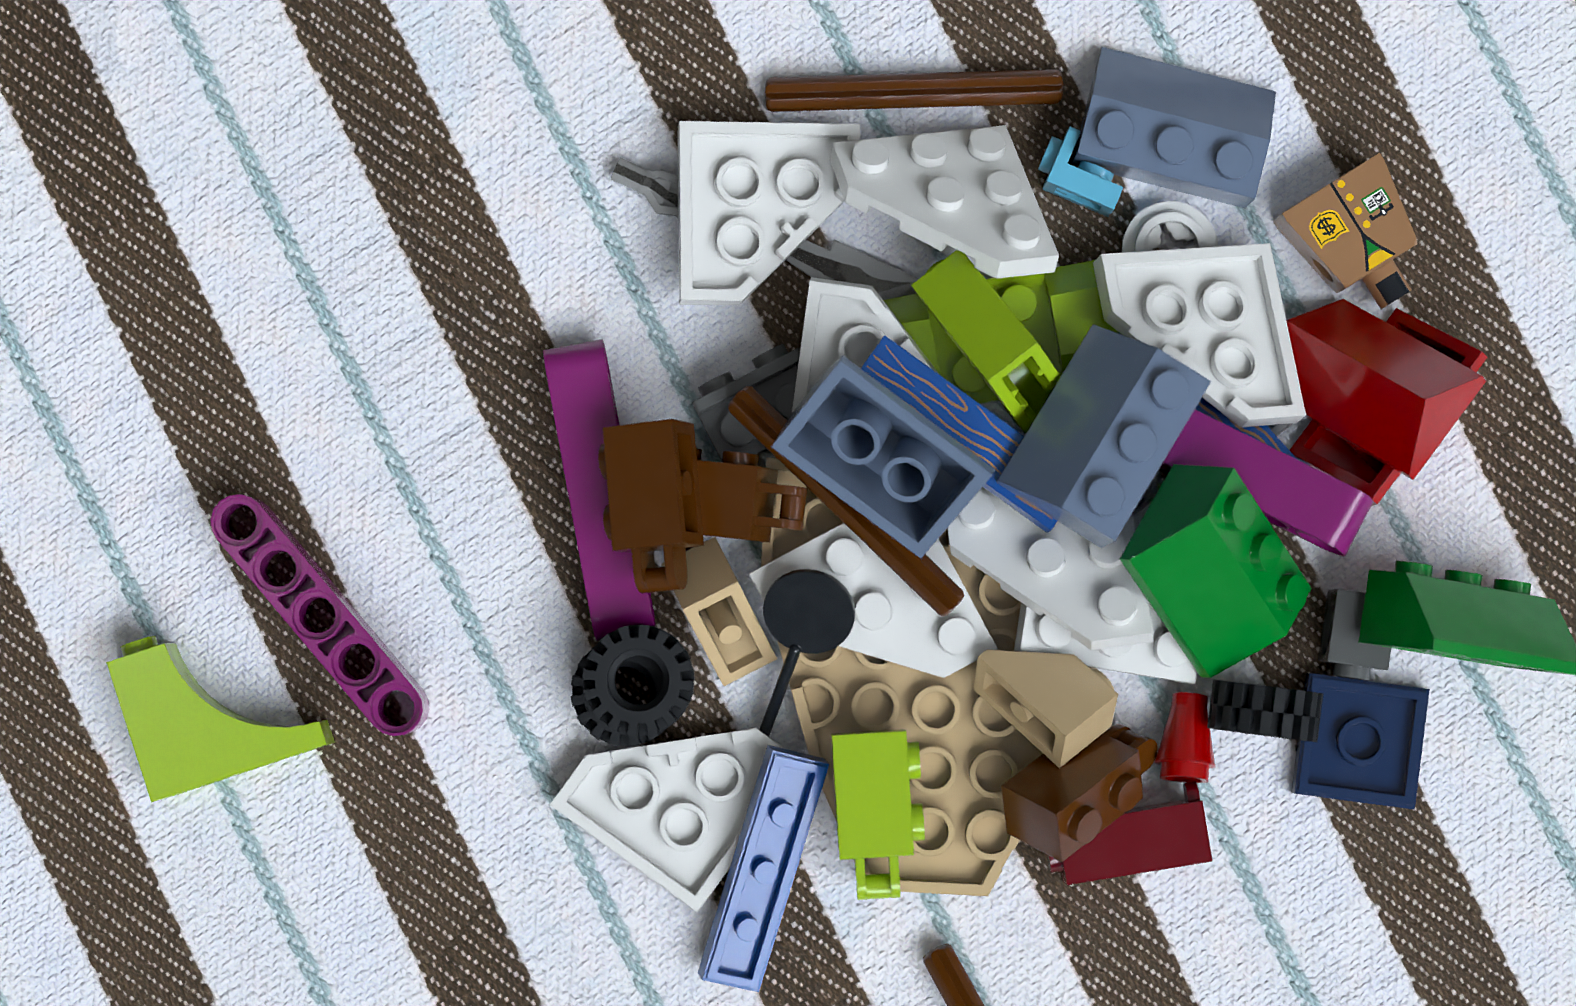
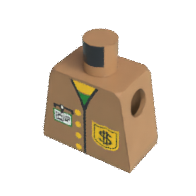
(1354, 231)

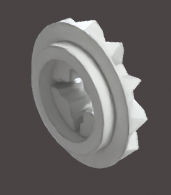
(1178, 220)

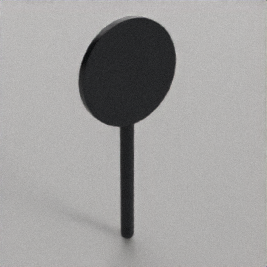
(809, 616)

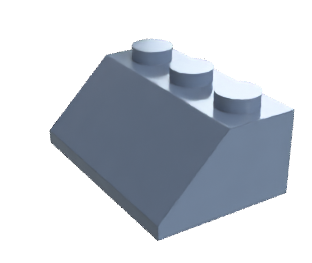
(1176, 128)
(1103, 433)
(881, 456)

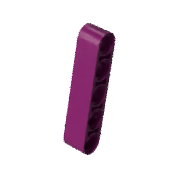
(581, 406)
(1285, 489)
(292, 604)

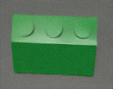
(1214, 568)
(1466, 620)

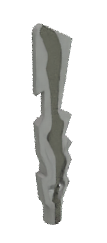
(838, 264)

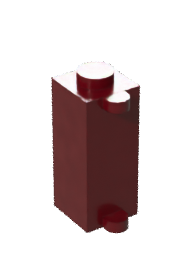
(1143, 842)

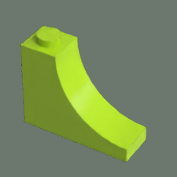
(989, 336)
(186, 734)

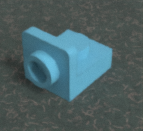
(1085, 185)

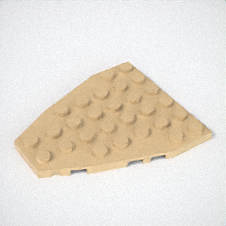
(961, 738)

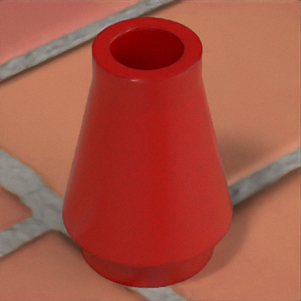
(1186, 741)

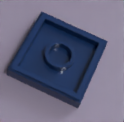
(1365, 742)

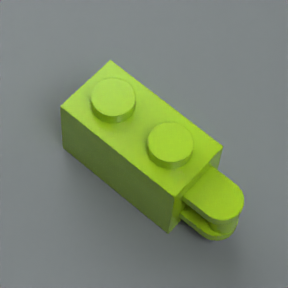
(876, 804)

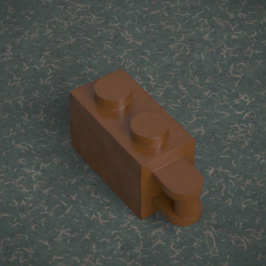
(652, 498)
(740, 498)
(1071, 804)

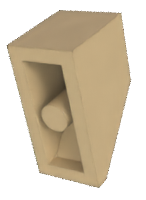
(722, 615)
(1048, 698)

